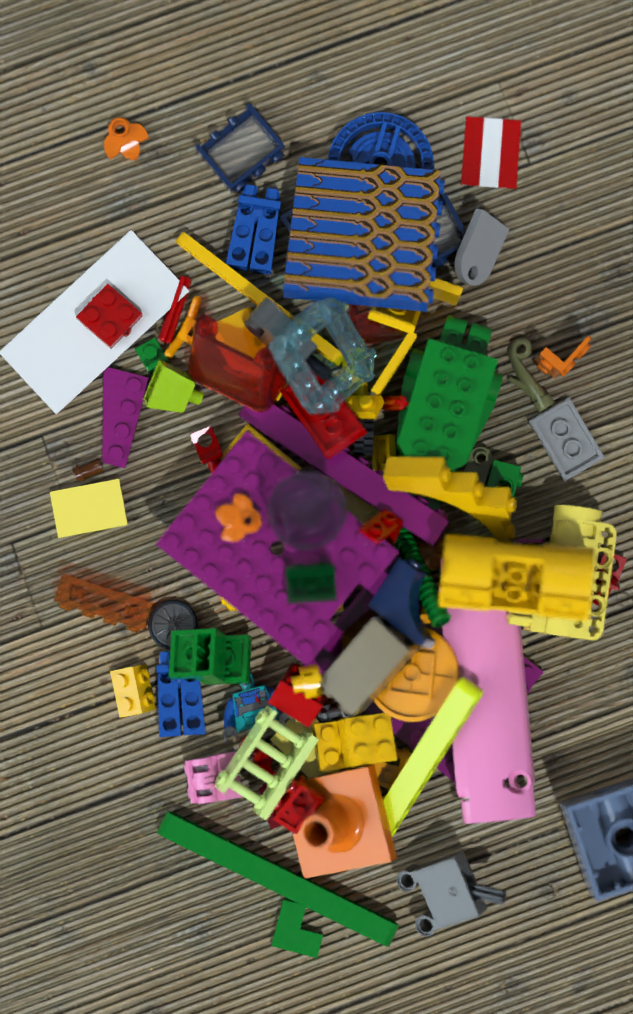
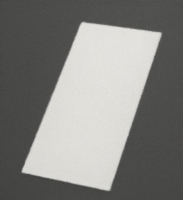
(59, 353)

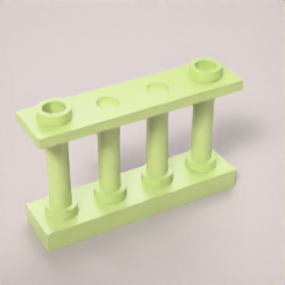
(276, 783)

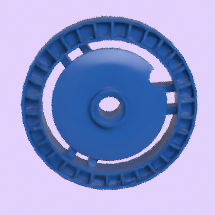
(383, 145)

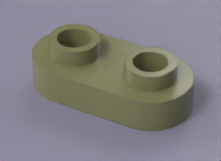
(474, 466)

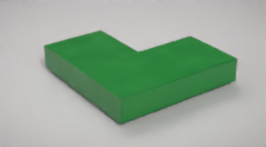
(291, 936)

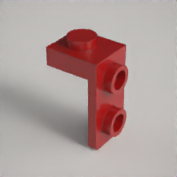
(382, 527)

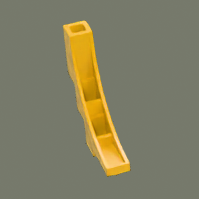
(464, 490)

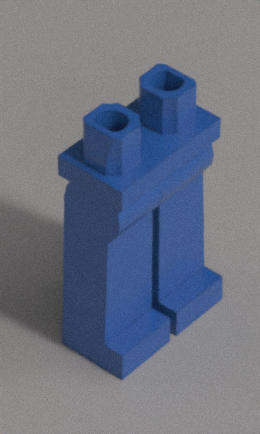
(254, 212)
(170, 703)

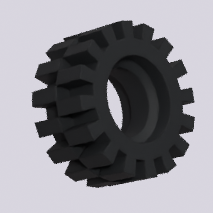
(364, 445)

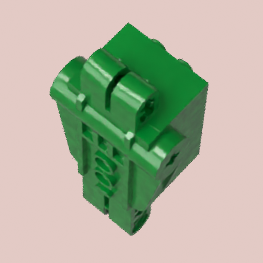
(449, 397)

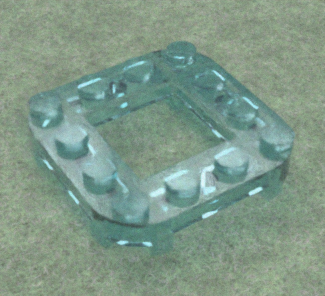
(359, 359)

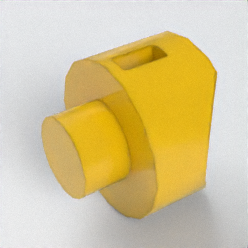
(308, 681)

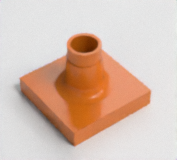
(355, 822)

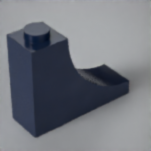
(399, 599)

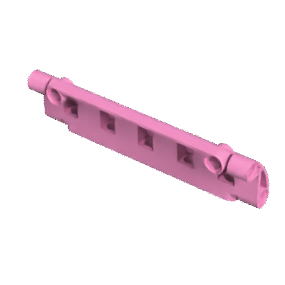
(497, 733)

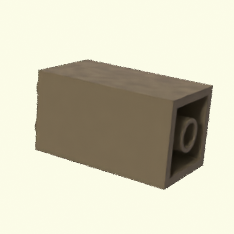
(367, 665)

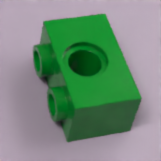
(505, 472)

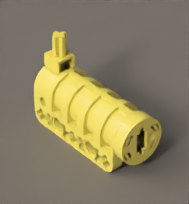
(577, 528)

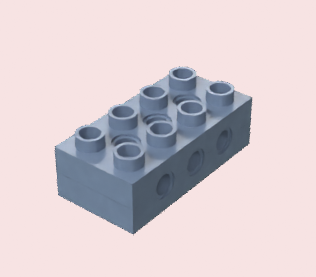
(592, 827)

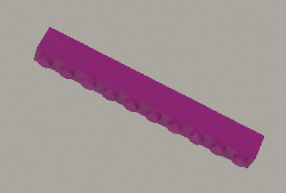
(350, 473)

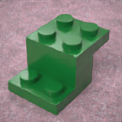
(210, 656)

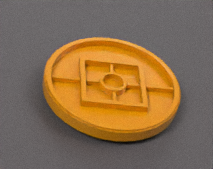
(422, 683)

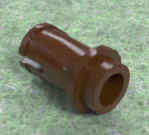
(87, 470)

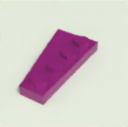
(121, 412)

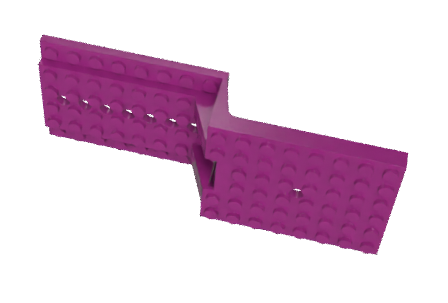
(255, 578)

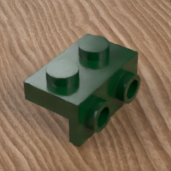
(311, 583)

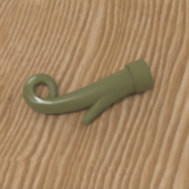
(526, 381)

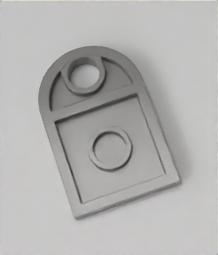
(479, 248)

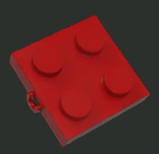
(109, 316)

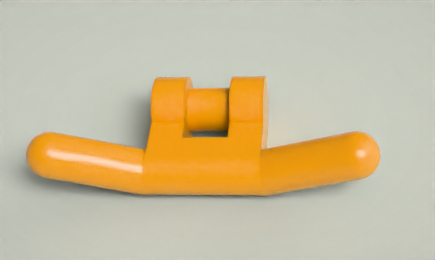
(188, 323)

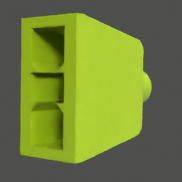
(171, 389)

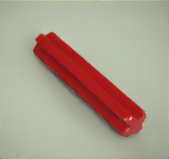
(173, 315)
(394, 403)

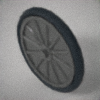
(168, 617)

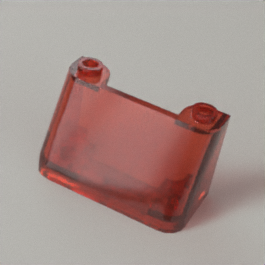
(231, 372)

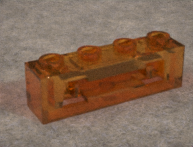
(66, 591)

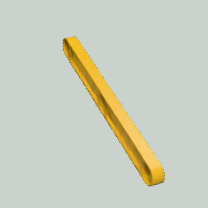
(248, 289)

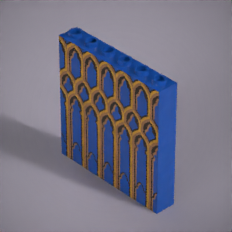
(364, 234)

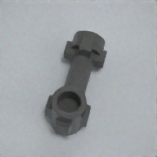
(327, 713)

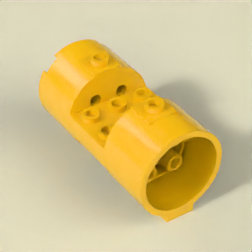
(517, 578)

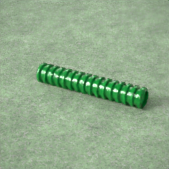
(428, 594)

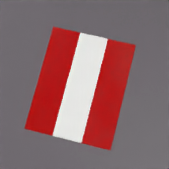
(491, 152)

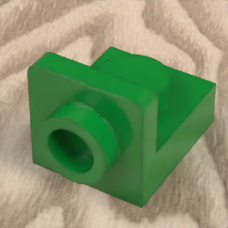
(150, 354)

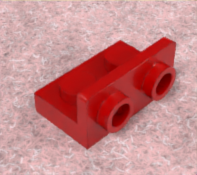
(297, 805)

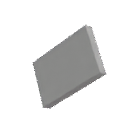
(566, 439)

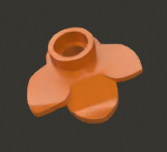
(126, 142)
(235, 518)

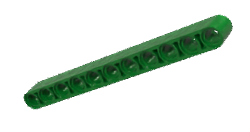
(278, 878)

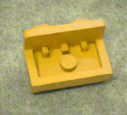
(133, 690)

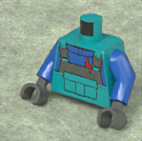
(245, 705)

